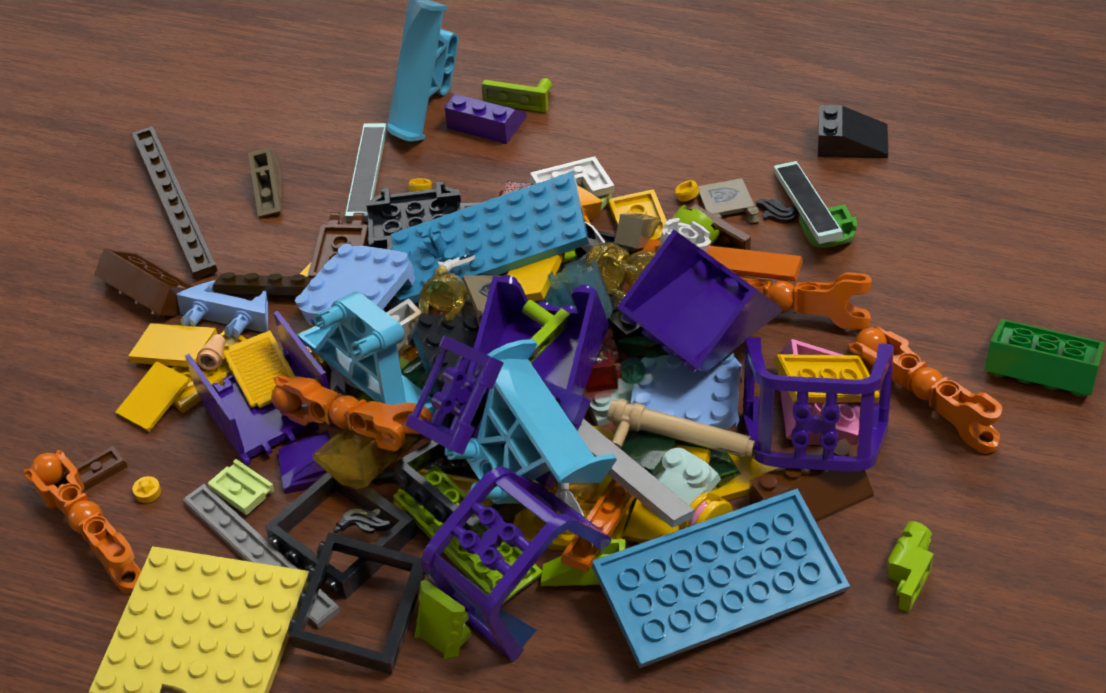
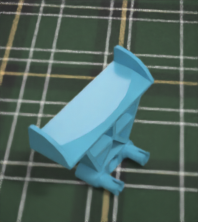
(422, 69)
(363, 347)
(538, 420)

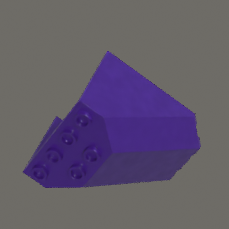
(695, 305)

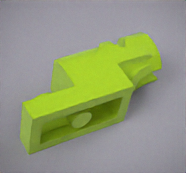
(910, 563)

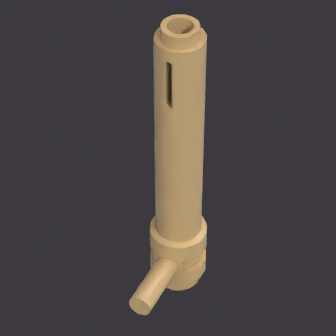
(639, 417)

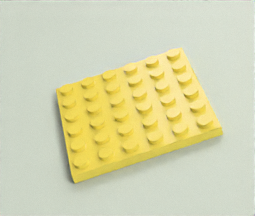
(202, 626)

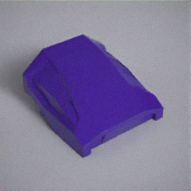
(297, 463)

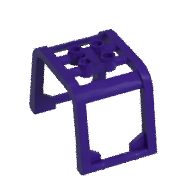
(464, 393)
(872, 419)
(535, 499)

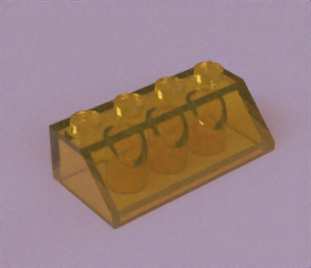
(356, 457)

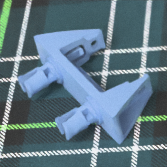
(238, 313)

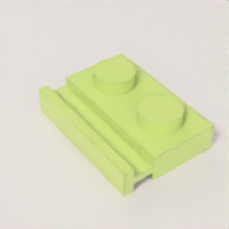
(241, 487)

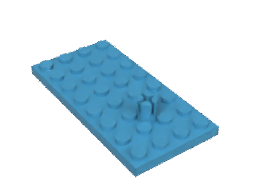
(499, 232)
(718, 577)

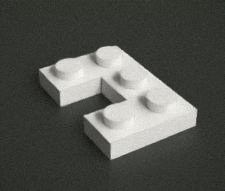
(586, 171)

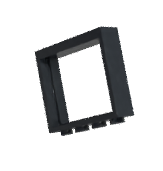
(432, 499)
(344, 583)
(341, 650)

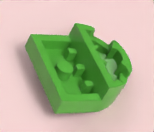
(844, 220)

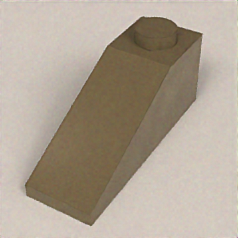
(266, 181)
(635, 230)

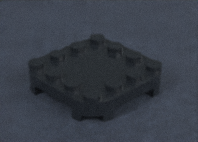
(400, 211)
(427, 337)

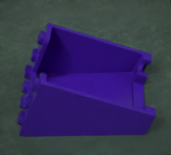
(569, 356)

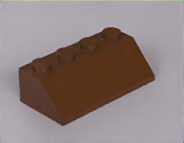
(141, 280)
(822, 490)

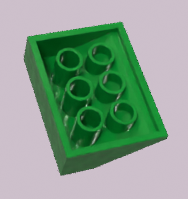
(1044, 357)

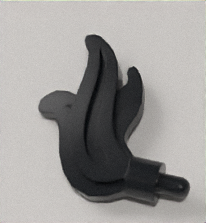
(775, 210)
(365, 520)

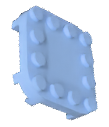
(360, 269)
(695, 396)

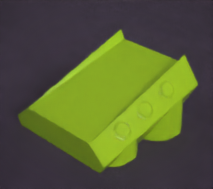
(441, 621)

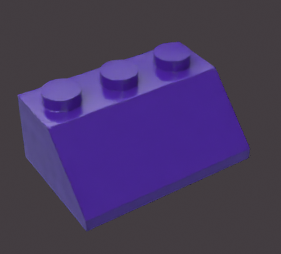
(482, 118)

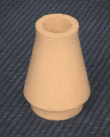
(211, 353)

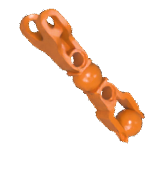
(821, 298)
(950, 399)
(369, 418)
(83, 515)

